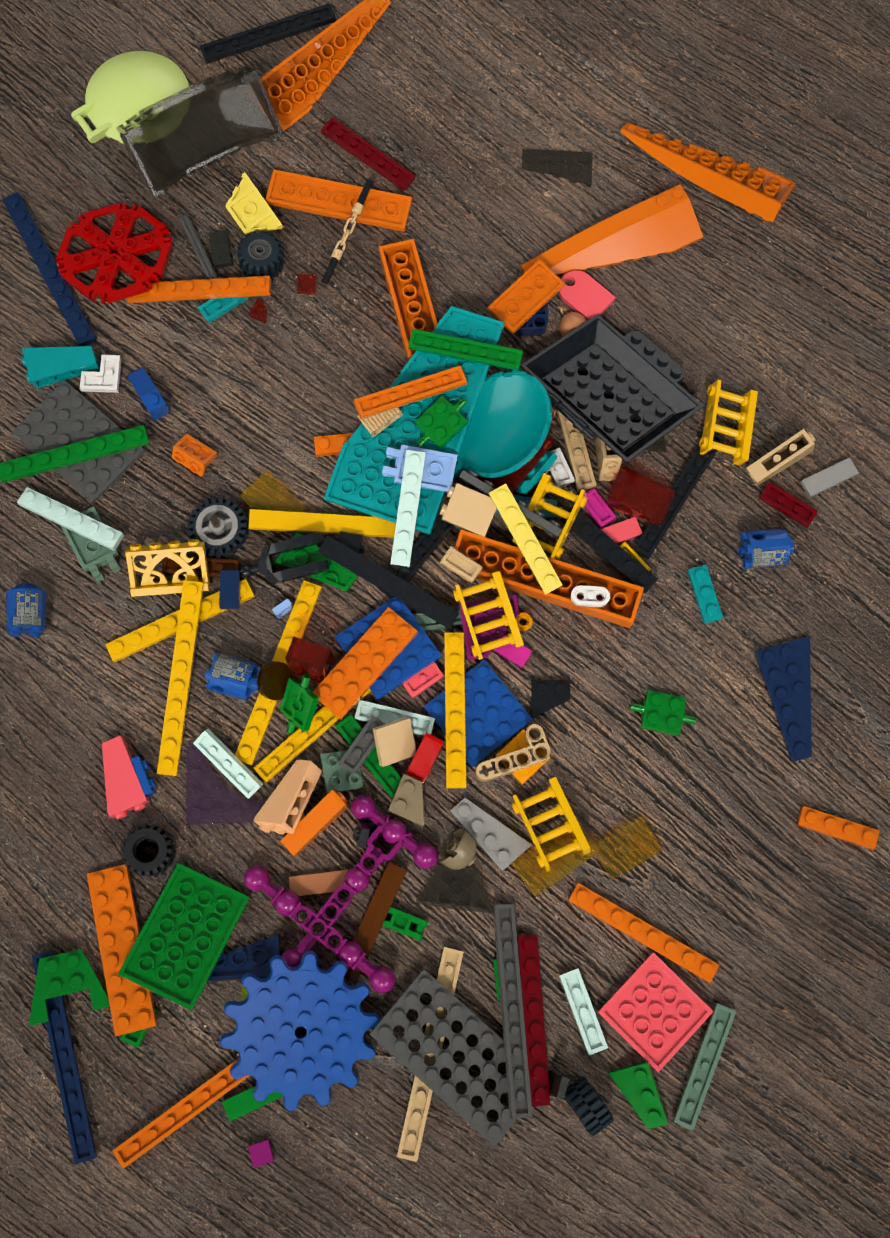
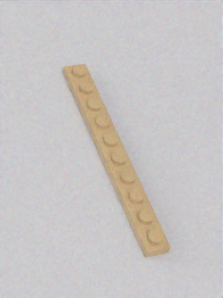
(420, 1093)

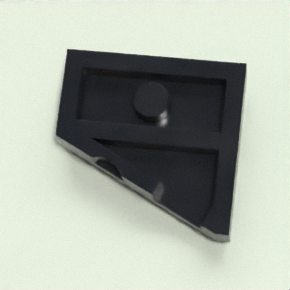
(548, 695)

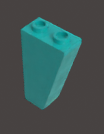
(57, 364)

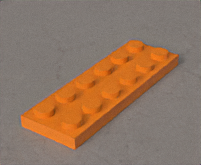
(364, 663)

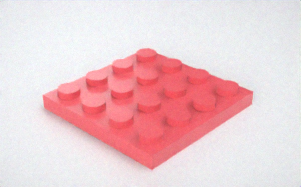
(655, 1011)

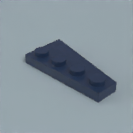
(247, 959)

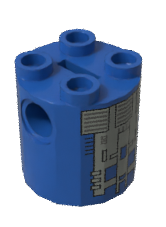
(765, 548)
(25, 610)
(232, 676)

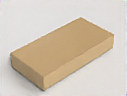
(461, 565)

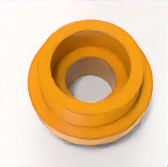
(523, 615)

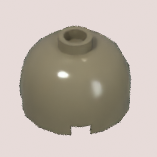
(459, 851)

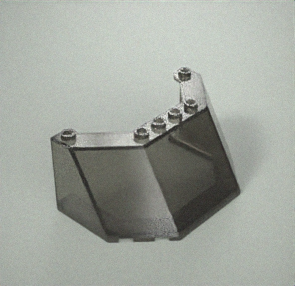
(199, 127)

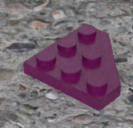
(484, 617)

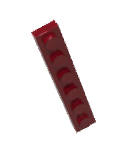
(368, 154)

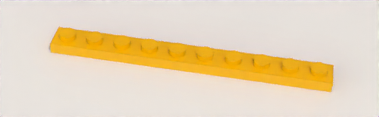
(180, 678)
(263, 707)

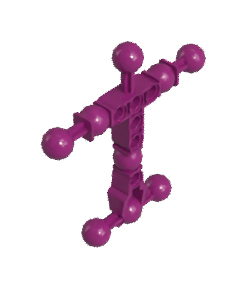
(355, 880)

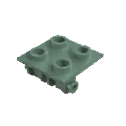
(336, 776)

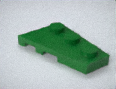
(641, 1092)

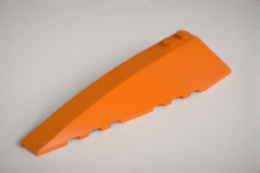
(310, 70)
(751, 189)
(643, 230)

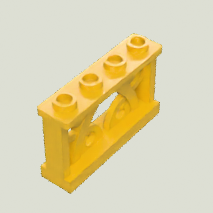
(169, 550)

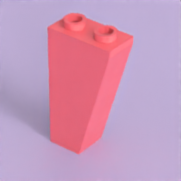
(121, 781)

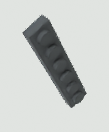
(535, 517)

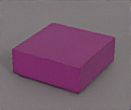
(261, 1153)

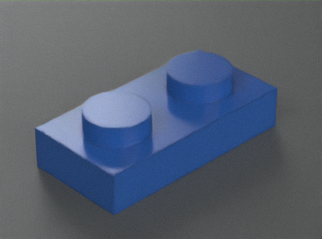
(147, 783)

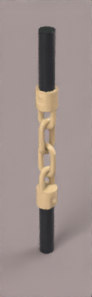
(337, 254)

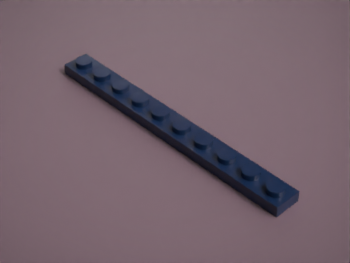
(49, 269)
(68, 1075)

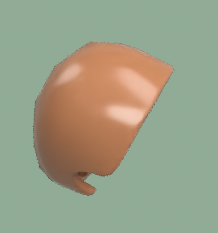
(570, 322)

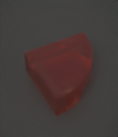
(258, 312)

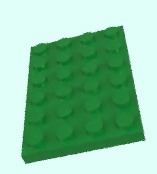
(184, 936)

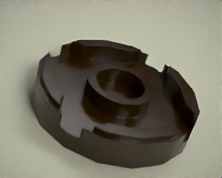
(273, 680)

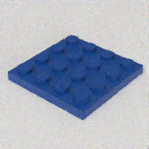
(411, 661)
(490, 713)

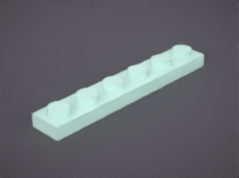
(408, 508)
(70, 519)

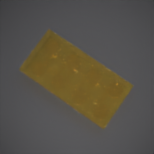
(537, 878)

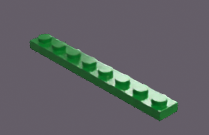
(73, 454)

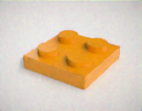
(516, 744)

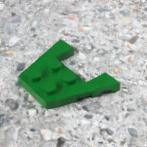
(62, 976)

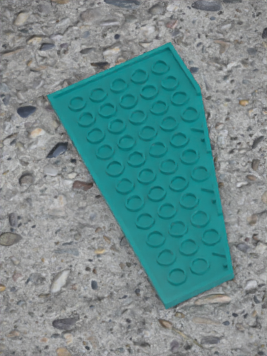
(358, 471)

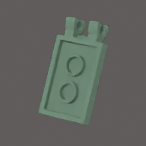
(91, 554)

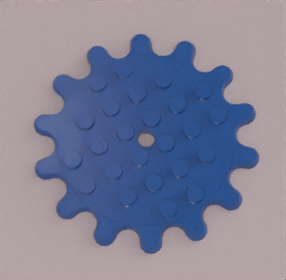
(292, 1000)

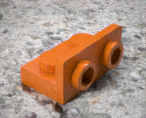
(193, 454)

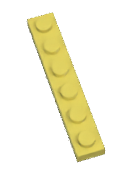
(525, 539)

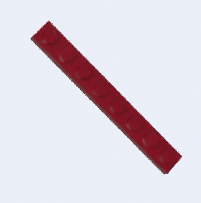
(533, 1019)

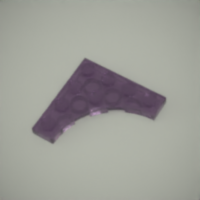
(208, 799)

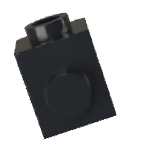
(363, 832)

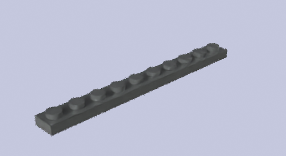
(512, 1012)

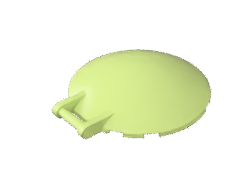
(124, 88)

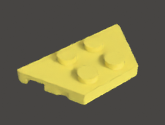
(251, 209)

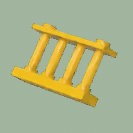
(744, 418)
(538, 503)
(500, 601)
(569, 826)

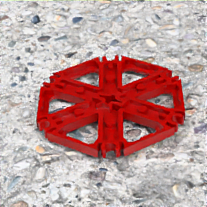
(110, 263)

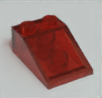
(640, 496)

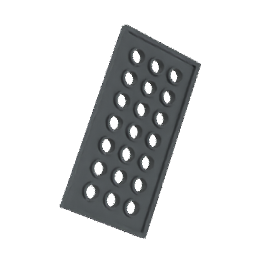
(429, 1074)

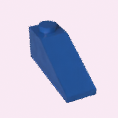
(148, 393)

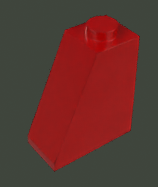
(425, 757)

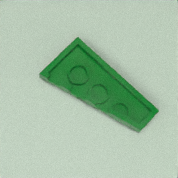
(337, 575)

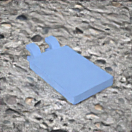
(437, 471)

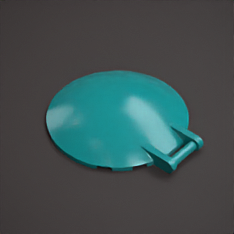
(506, 425)

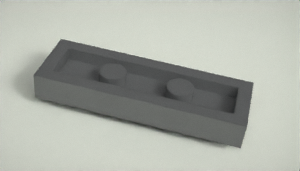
(361, 747)

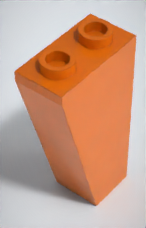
(315, 822)

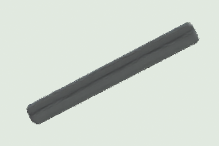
(197, 247)

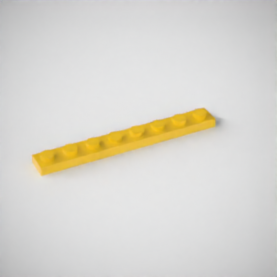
(167, 626)
(455, 711)

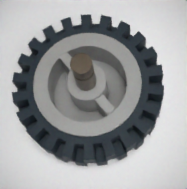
(219, 525)

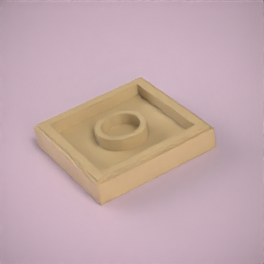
(394, 741)

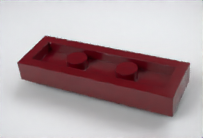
(788, 505)

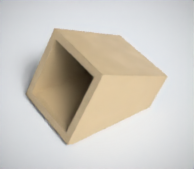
(468, 510)

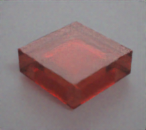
(306, 284)

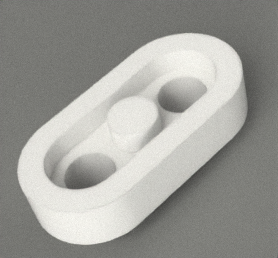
(589, 594)

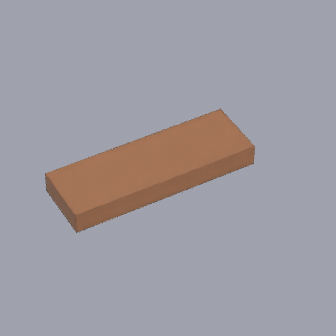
(317, 883)

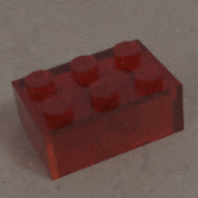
(309, 659)

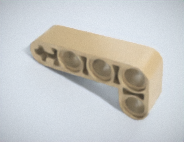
(511, 758)

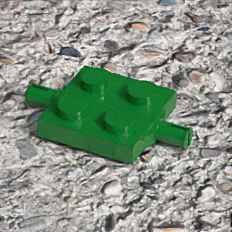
(441, 422)
(299, 704)
(663, 713)

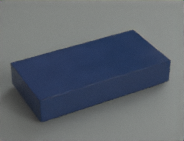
(229, 590)

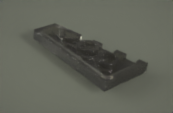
(563, 164)

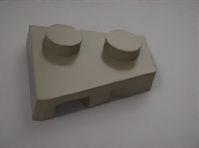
(409, 800)

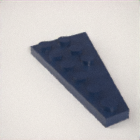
(788, 684)

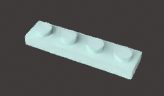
(420, 723)
(228, 763)
(583, 1011)

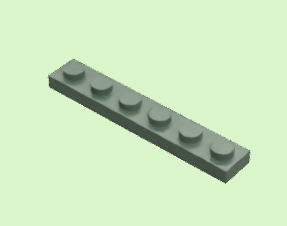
(704, 1066)

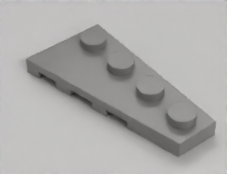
(493, 837)

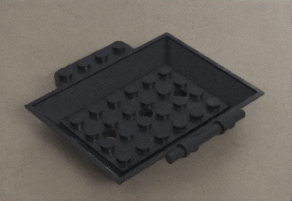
(628, 370)

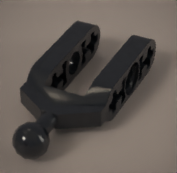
(266, 563)

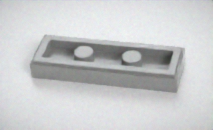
(829, 477)

